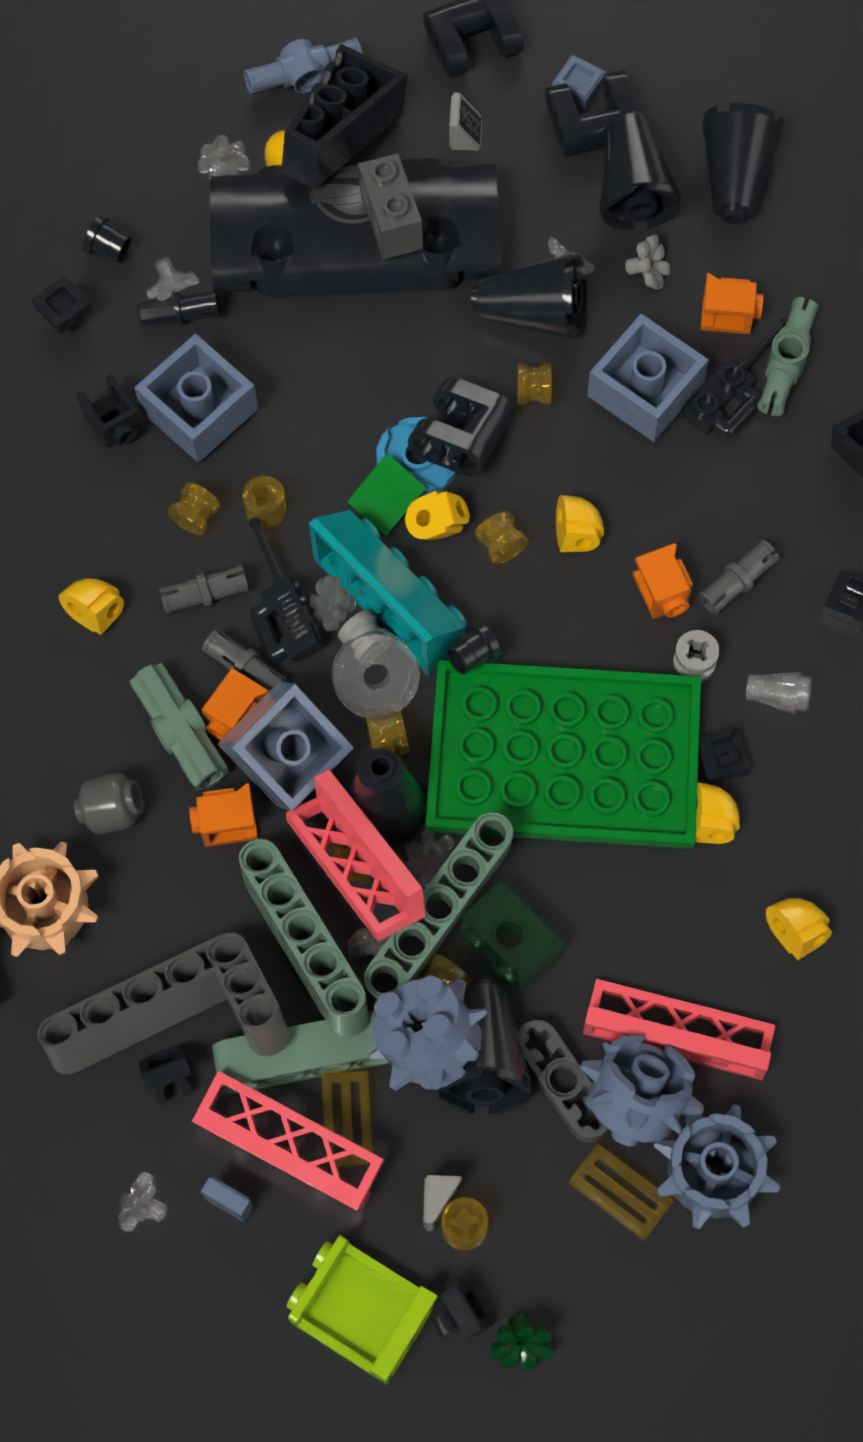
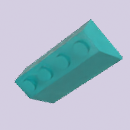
(386, 586)

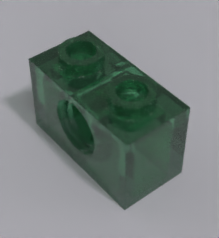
(501, 912)

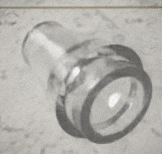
(781, 690)

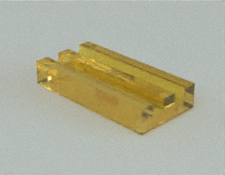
(345, 1079)
(587, 1167)

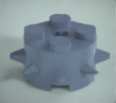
(426, 1032)
(640, 1090)
(741, 1156)

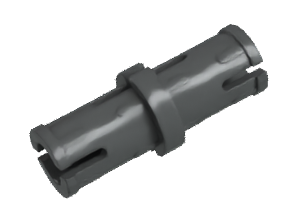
(738, 577)
(204, 589)
(244, 661)

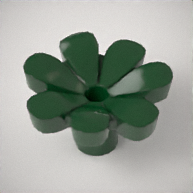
(521, 1343)

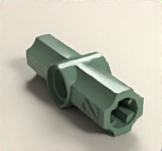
(179, 727)

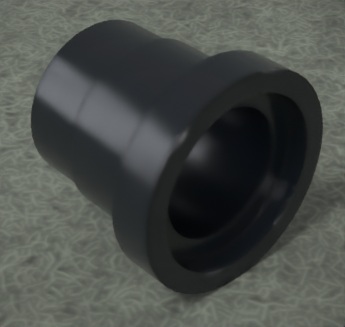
(106, 239)
(473, 649)

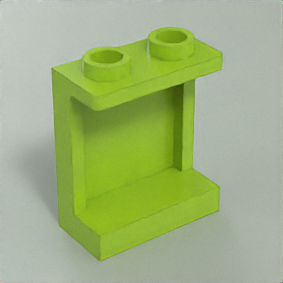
(361, 1309)

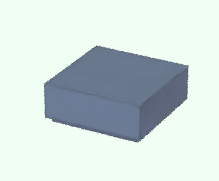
(582, 79)
(227, 1199)

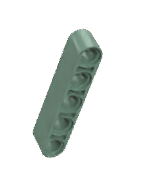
(448, 889)
(309, 954)
(308, 1055)

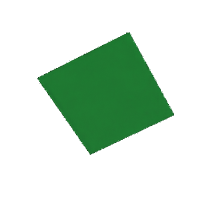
(386, 494)

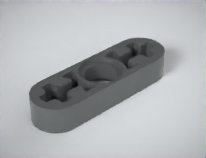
(534, 1059)

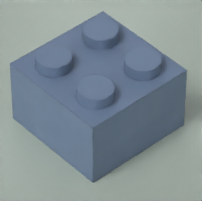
(647, 377)
(196, 398)
(285, 745)

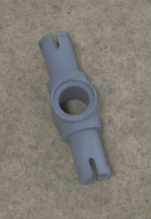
(297, 66)

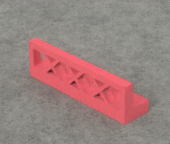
(369, 847)
(695, 1047)
(280, 1156)

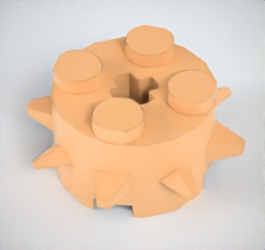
(59, 915)

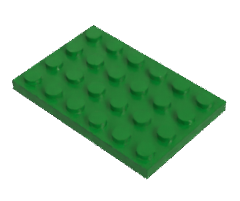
(566, 754)

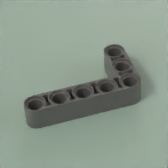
(164, 997)

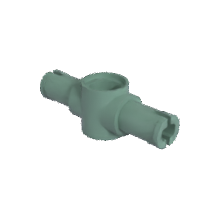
(785, 372)

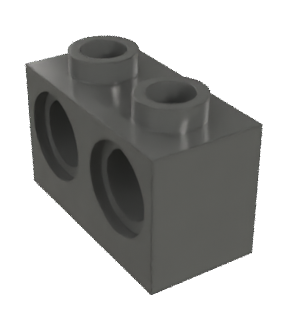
(390, 206)

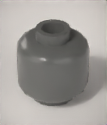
(109, 803)

